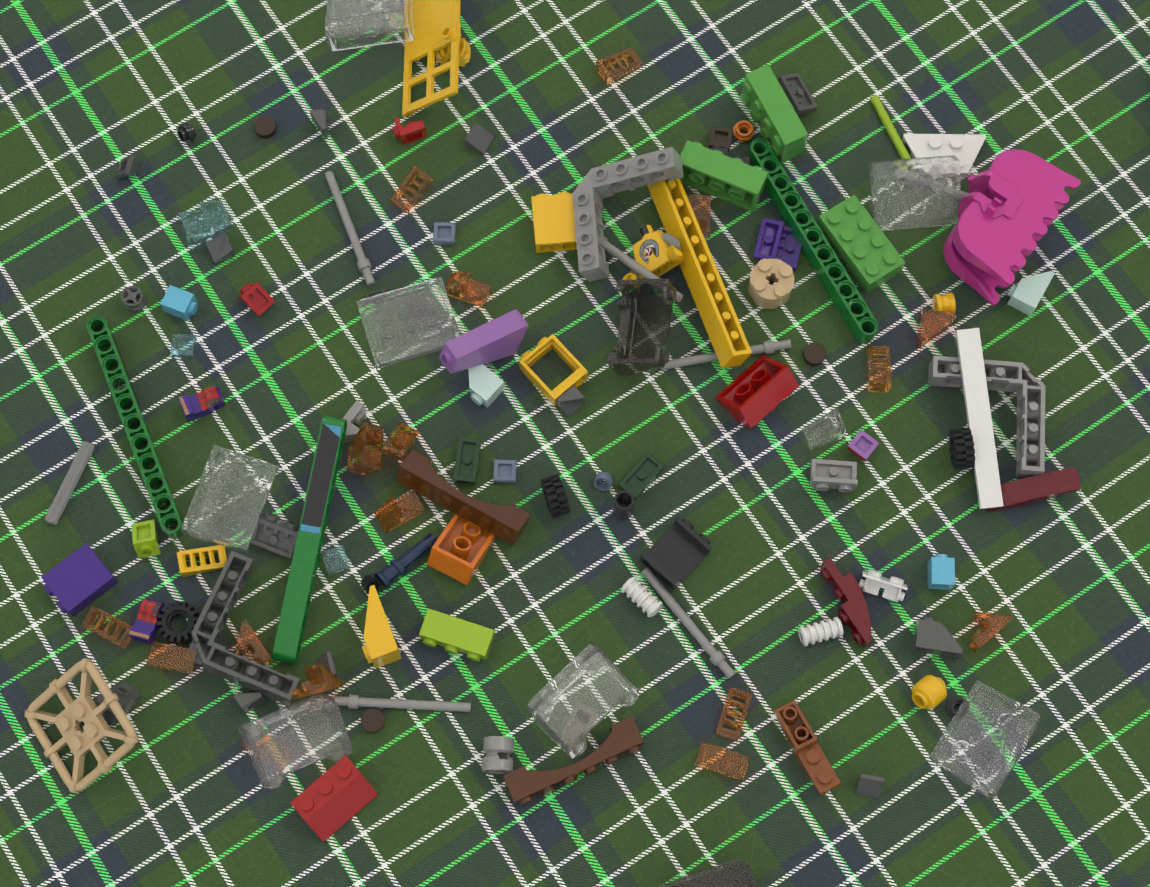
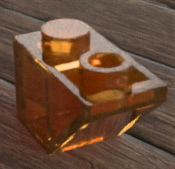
(366, 450)

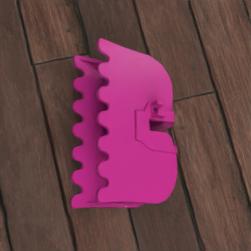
(1004, 219)

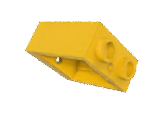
(543, 347)

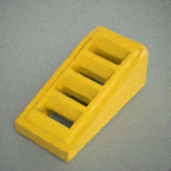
(201, 552)

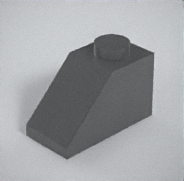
(934, 639)

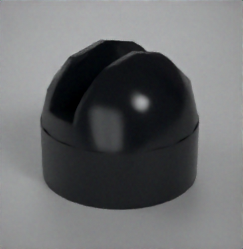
(367, 582)

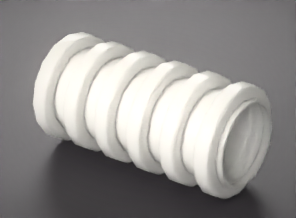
(642, 597)
(820, 631)

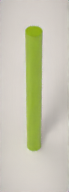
(889, 127)

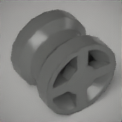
(130, 294)

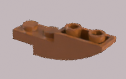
(806, 748)

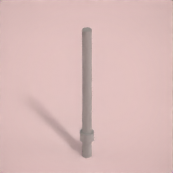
(363, 263)
(633, 264)
(767, 347)
(716, 657)
(355, 701)

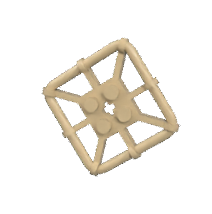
(68, 723)

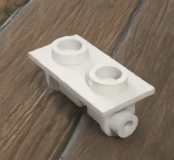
(892, 586)

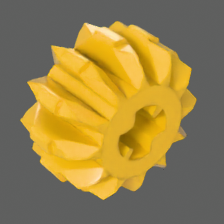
(444, 55)

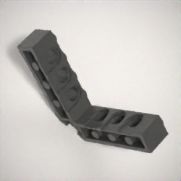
(222, 662)

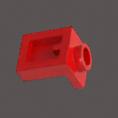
(411, 132)
(255, 298)

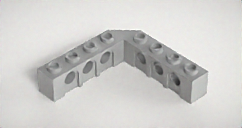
(603, 183)
(1030, 392)

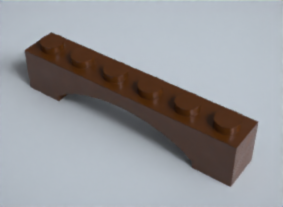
(501, 521)
(525, 783)

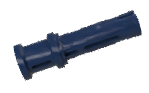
(399, 566)

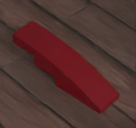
(1038, 488)

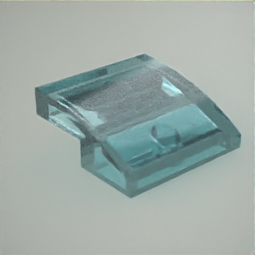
(205, 223)

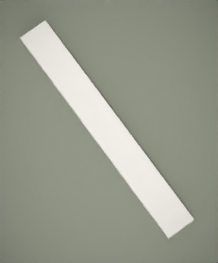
(979, 418)

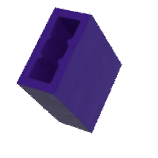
(78, 580)

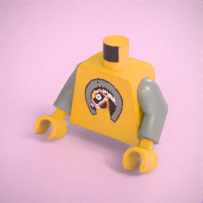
(655, 252)

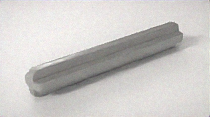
(69, 483)

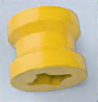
(944, 303)

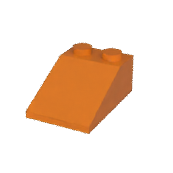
(460, 549)

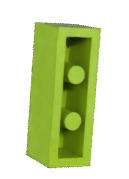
(456, 635)

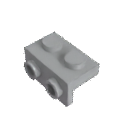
(833, 475)

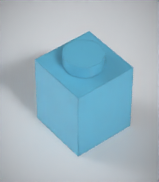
(179, 303)
(941, 572)

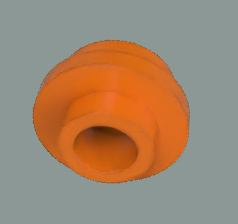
(743, 125)

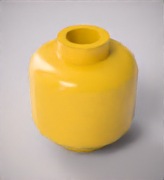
(929, 692)

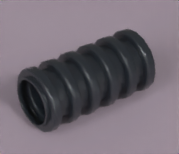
(623, 497)

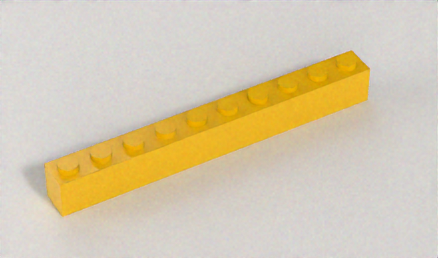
(701, 273)

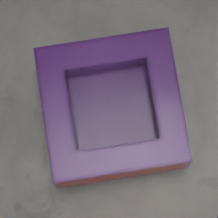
(862, 445)

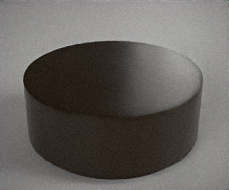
(265, 127)
(814, 354)
(373, 720)

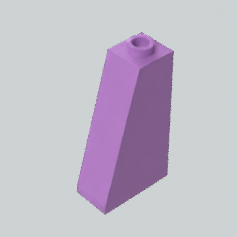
(485, 343)

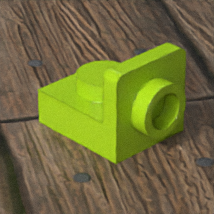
(145, 539)

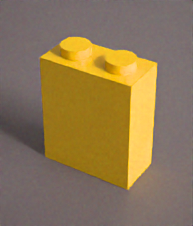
(554, 222)

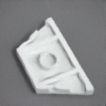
(963, 146)

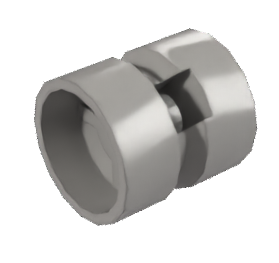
(497, 754)

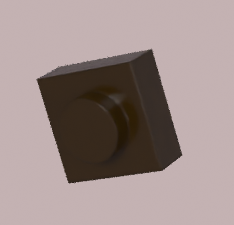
(720, 137)

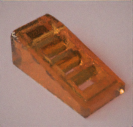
(610, 76)
(415, 171)
(878, 382)
(91, 618)
(744, 706)

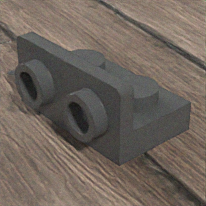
(797, 93)
(276, 535)

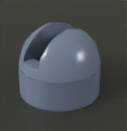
(598, 481)

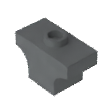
(127, 697)

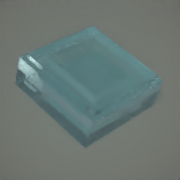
(183, 345)
(335, 560)

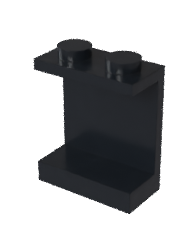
(676, 553)

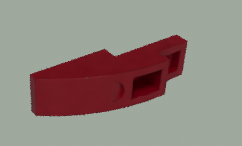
(854, 607)

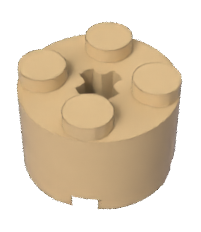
(773, 272)

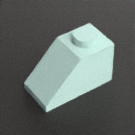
(1029, 292)
(484, 385)

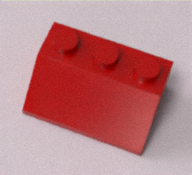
(757, 391)
(334, 798)

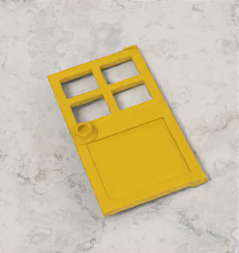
(434, 28)

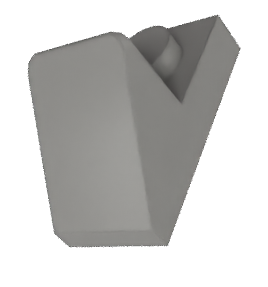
(354, 416)

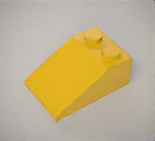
(379, 639)

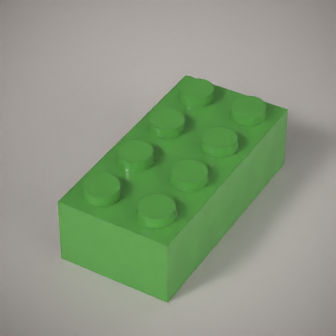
(774, 114)
(722, 176)
(860, 244)

